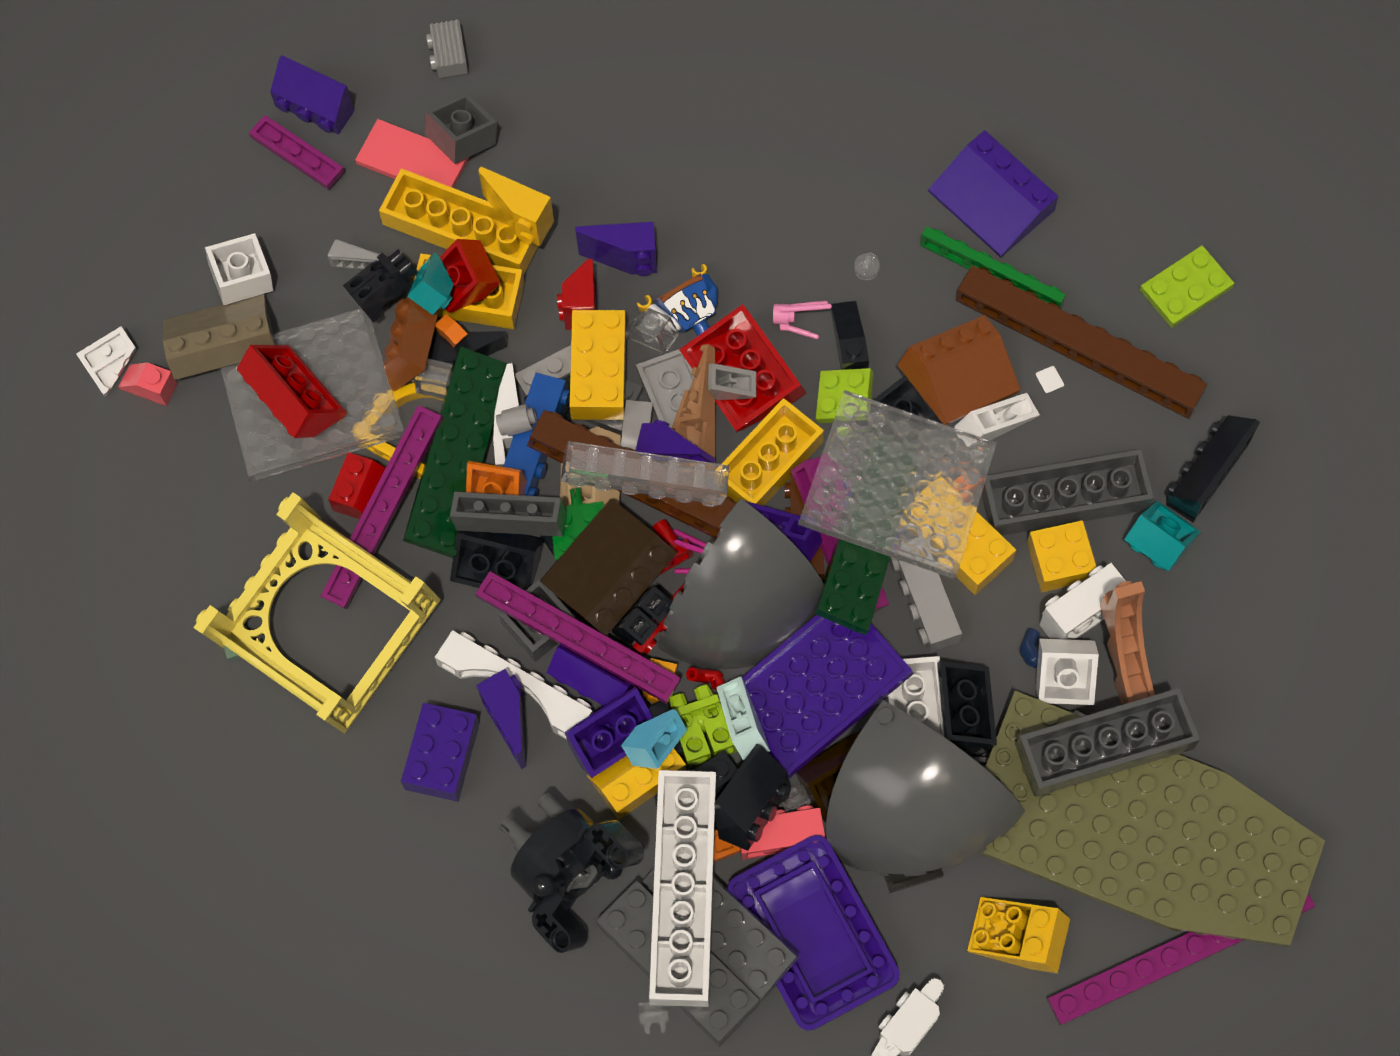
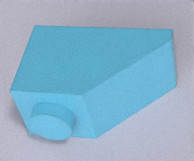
(654, 740)

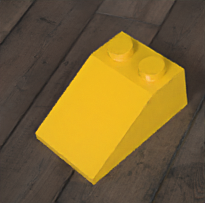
(522, 208)

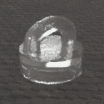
(866, 266)
(797, 798)

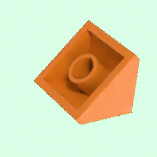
(494, 479)

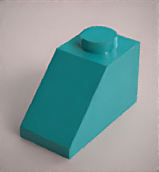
(432, 285)

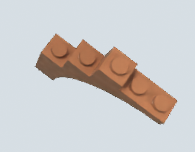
(1126, 643)

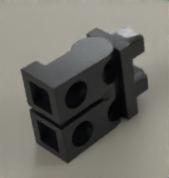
(381, 282)
(637, 622)

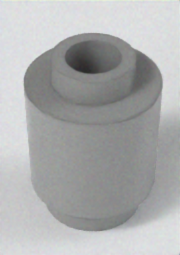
(516, 420)

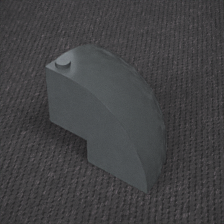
(742, 596)
(913, 800)

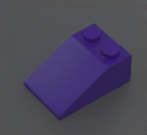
(620, 246)
(502, 700)

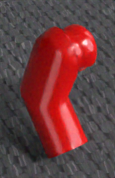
(706, 676)

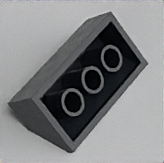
(1212, 466)

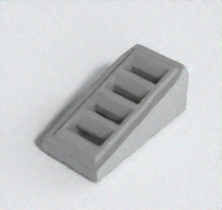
(350, 256)

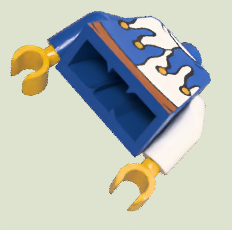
(688, 303)

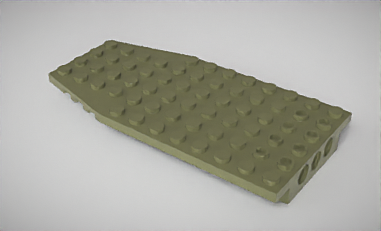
(1158, 840)

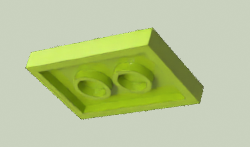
(1186, 286)

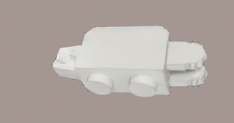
(911, 1022)

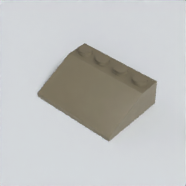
(215, 336)

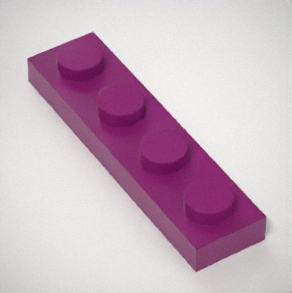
(296, 152)

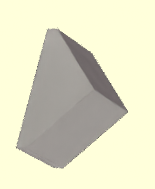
(731, 382)

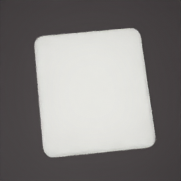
(1049, 379)

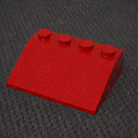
(744, 345)

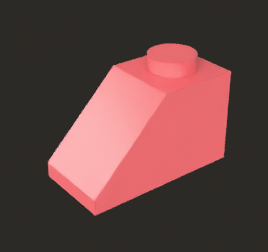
(149, 382)

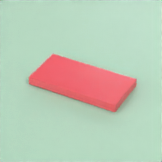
(393, 148)

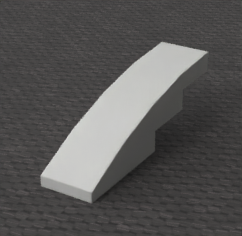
(506, 399)

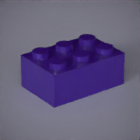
(440, 752)

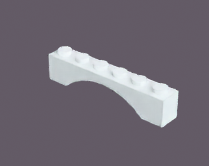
(467, 659)

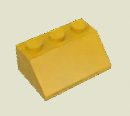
(629, 786)

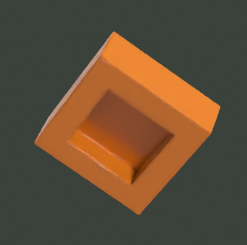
(723, 849)

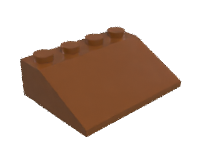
(961, 369)

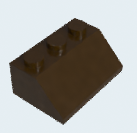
(821, 774)

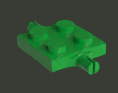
(577, 518)

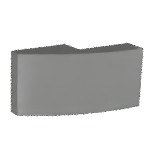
(635, 414)

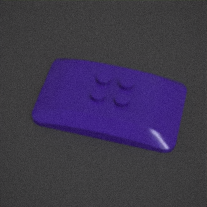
(822, 919)

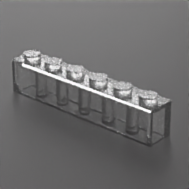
(644, 474)

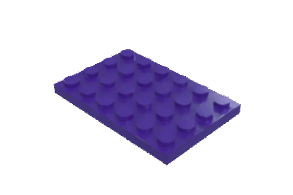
(820, 687)

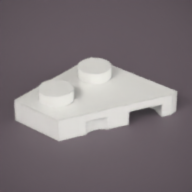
(107, 359)

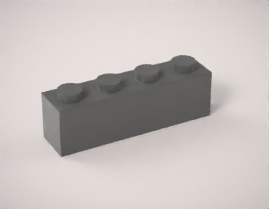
(508, 514)

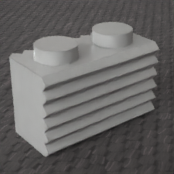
(448, 49)

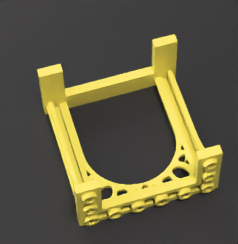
(308, 527)

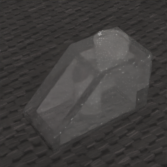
(652, 330)

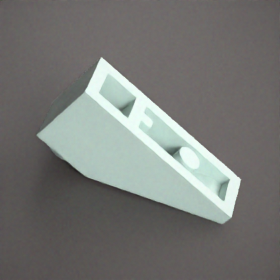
(741, 717)

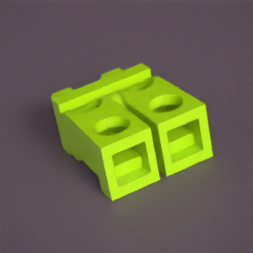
(700, 717)

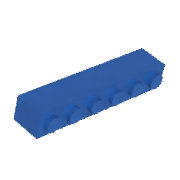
(544, 394)

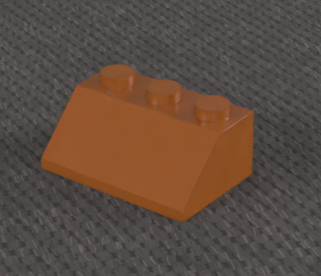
(408, 343)

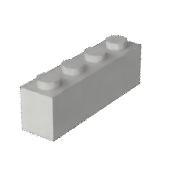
(928, 605)

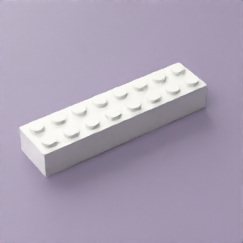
(683, 889)

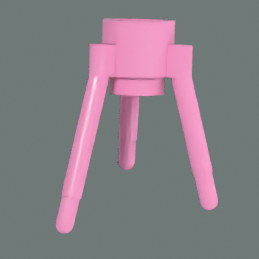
(785, 314)

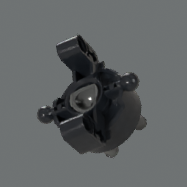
(563, 863)

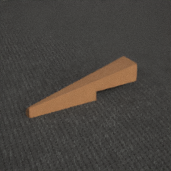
(697, 408)

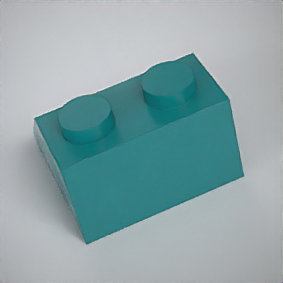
(1162, 536)

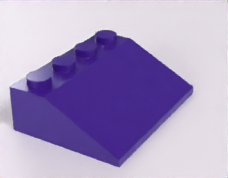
(994, 194)

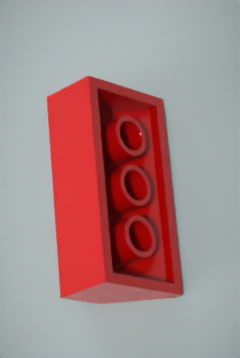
(290, 390)

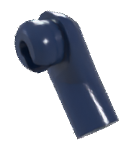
(1028, 648)

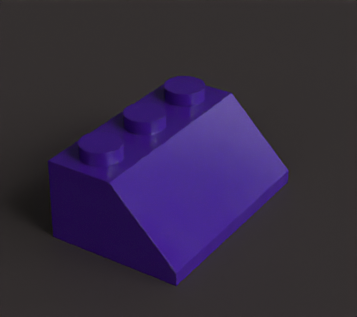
(311, 96)
(586, 677)
(599, 737)

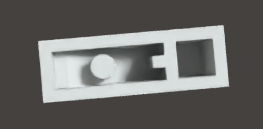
(999, 417)

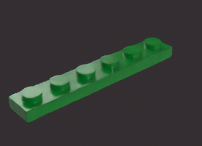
(963, 255)

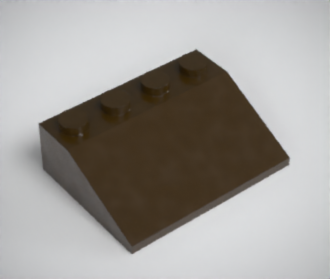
(608, 567)

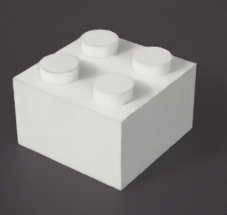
(239, 269)
(1067, 671)

